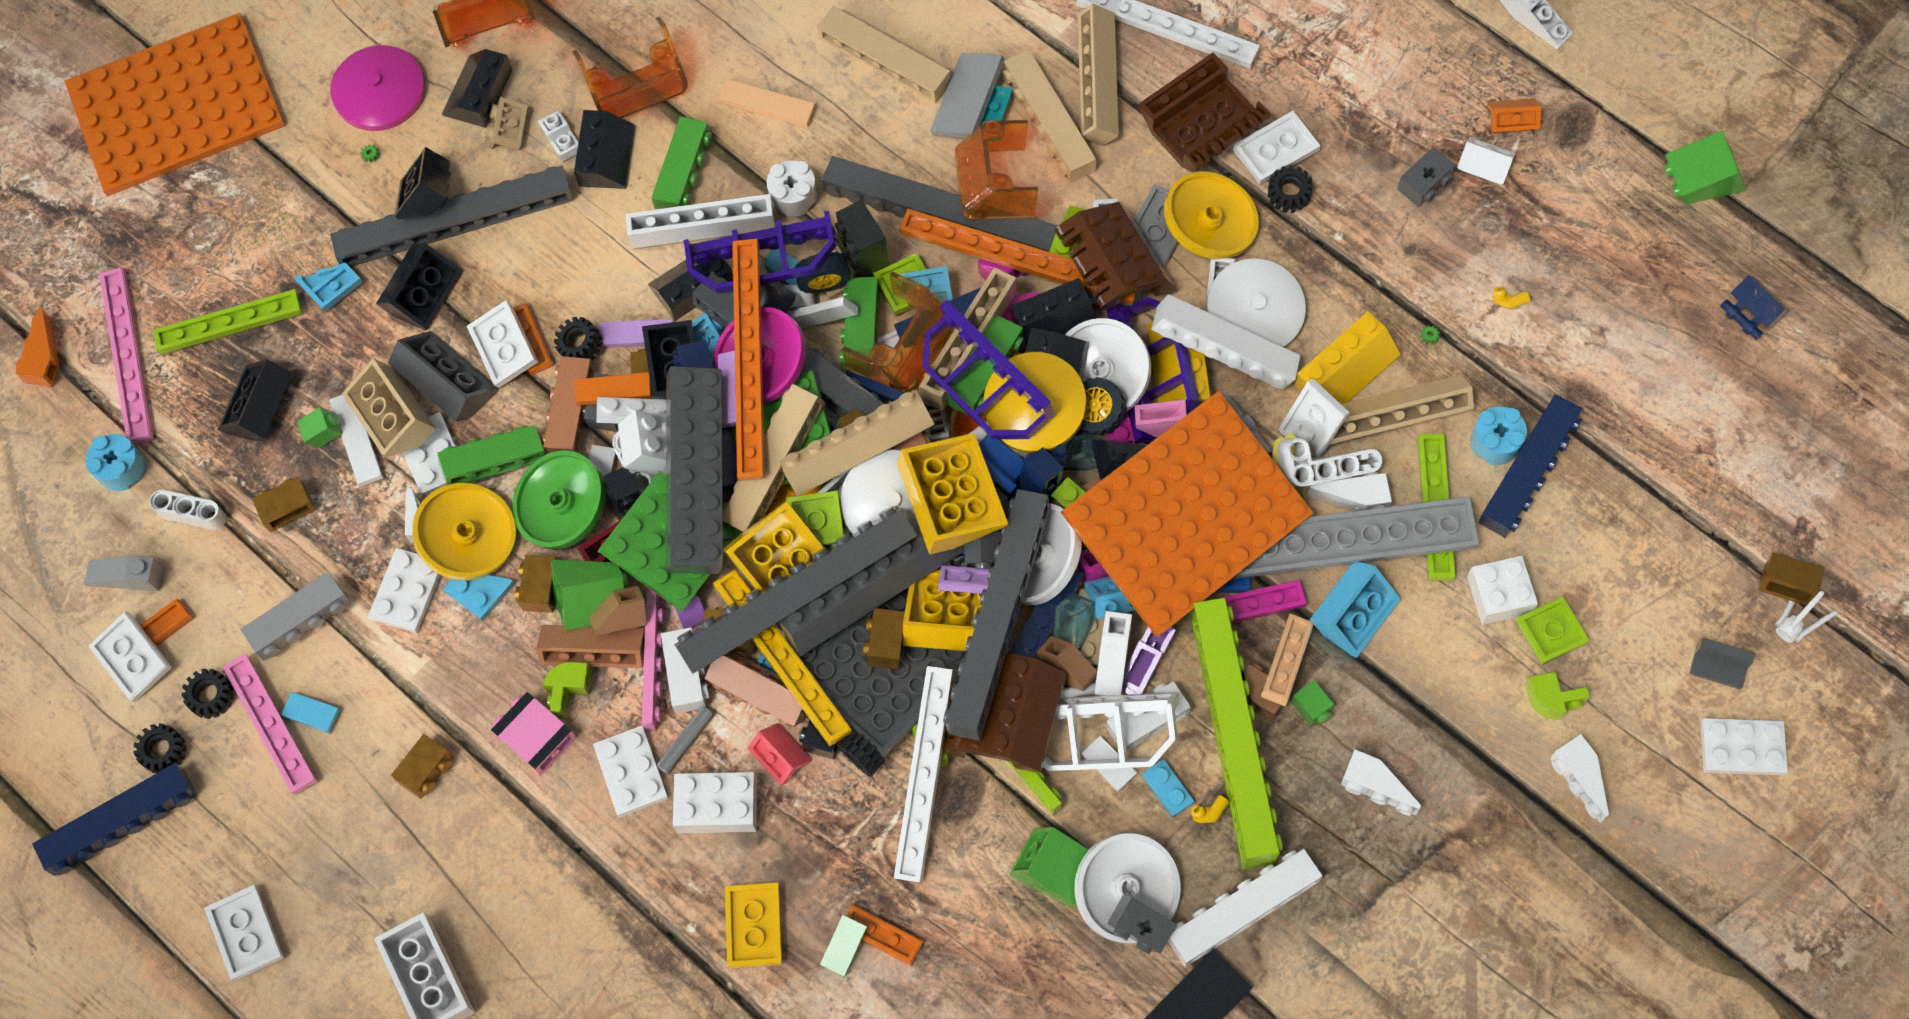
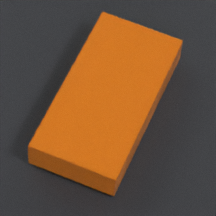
(166, 622)

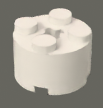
(792, 187)

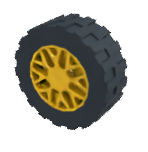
(829, 276)
(1103, 406)

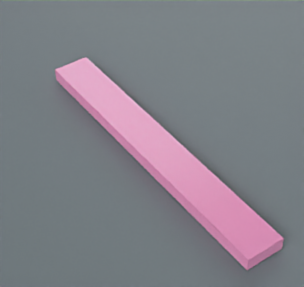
(126, 356)

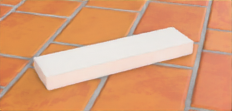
(357, 443)

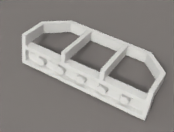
(1114, 707)

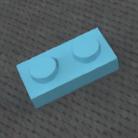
(1167, 788)

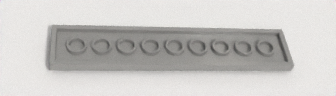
(1370, 537)

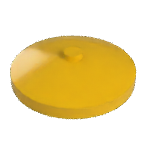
(1211, 215)
(1058, 383)
(463, 531)

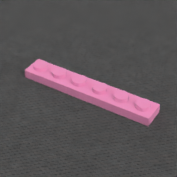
(652, 662)
(269, 724)

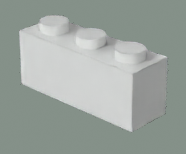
(685, 688)
(1145, 726)

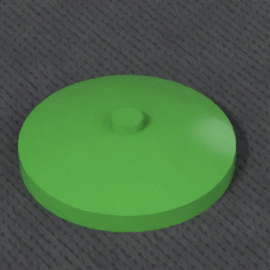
(559, 500)

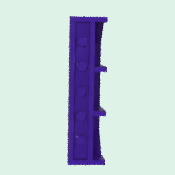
(771, 239)
(1124, 315)
(1002, 367)

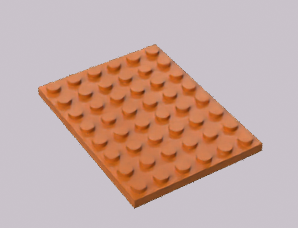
(173, 104)
(1187, 513)

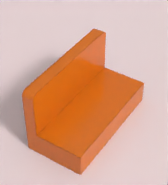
(1514, 115)

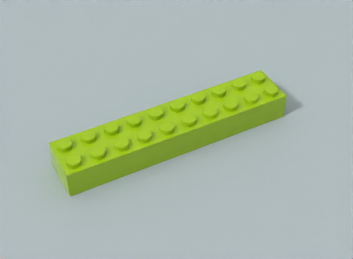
(1235, 735)

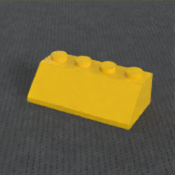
(1351, 360)
(1166, 366)

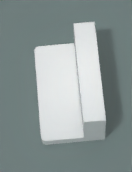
(1486, 160)

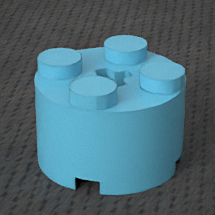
(1498, 435)
(115, 462)

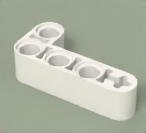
(1331, 464)

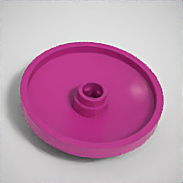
(377, 88)
(781, 351)

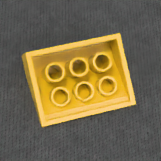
(951, 492)
(772, 546)
(937, 616)

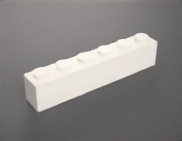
(699, 221)
(1225, 342)
(1245, 907)

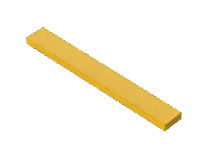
(789, 667)

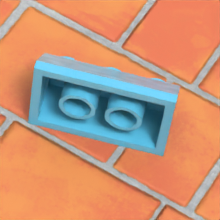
(1355, 608)

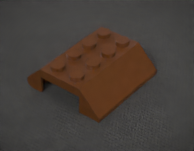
(1200, 114)
(1114, 251)
(1018, 716)

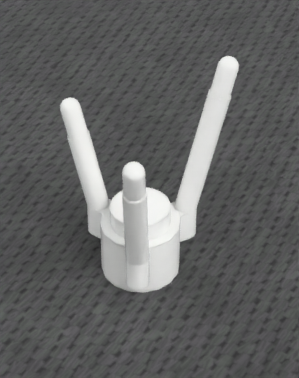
(1792, 628)

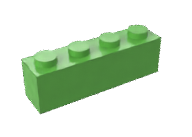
(681, 164)
(861, 329)
(971, 386)
(490, 456)

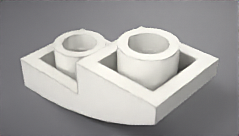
(559, 135)

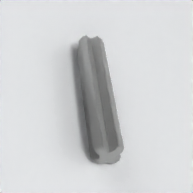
(684, 740)

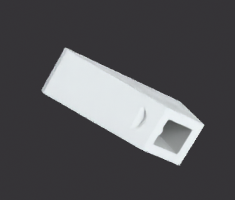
(1540, 19)
(1355, 493)
(1113, 654)
(1582, 770)
(1374, 779)

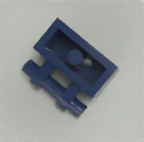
(1759, 302)
(1043, 471)

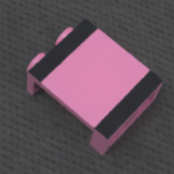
(533, 732)

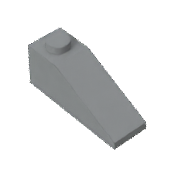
(125, 573)

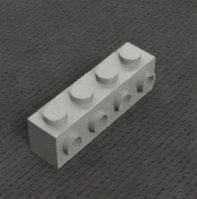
(295, 616)

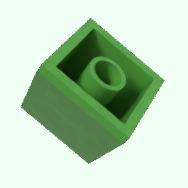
(1704, 170)
(582, 588)
(1050, 864)

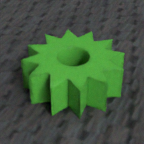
(369, 157)
(1429, 339)

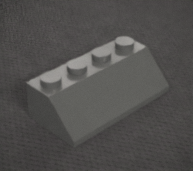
(442, 375)

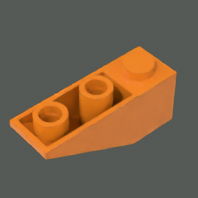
(40, 356)

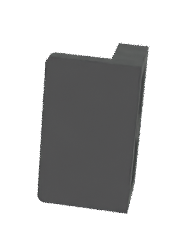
(1721, 663)

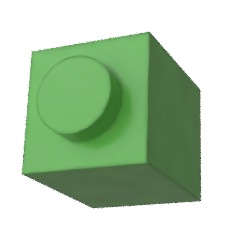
(319, 427)
(1313, 704)

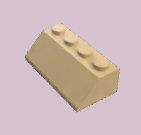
(388, 409)

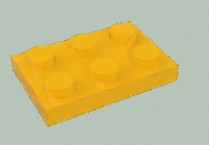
(753, 925)

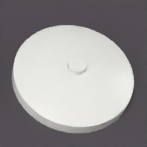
(1259, 299)
(1116, 355)
(872, 489)
(1054, 560)
(1128, 867)

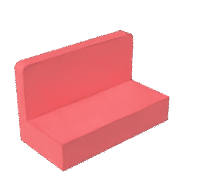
(778, 753)

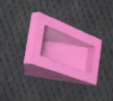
(1159, 417)

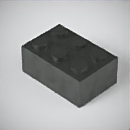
(861, 239)

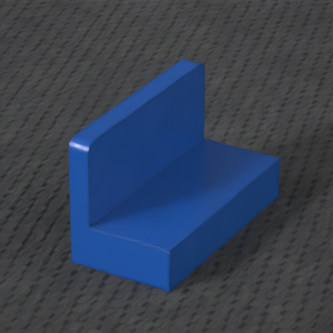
(1001, 462)

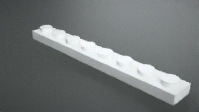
(1180, 30)
(924, 775)

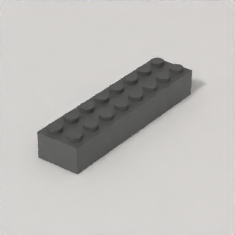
(694, 471)

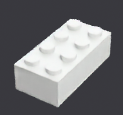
(423, 971)

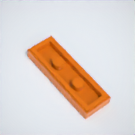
(535, 339)
(616, 386)
(887, 936)

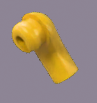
(1508, 301)
(1211, 813)

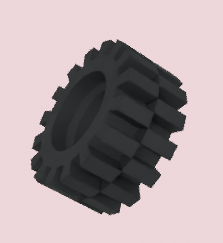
(1290, 201)
(571, 331)
(218, 703)
(147, 741)
(861, 753)

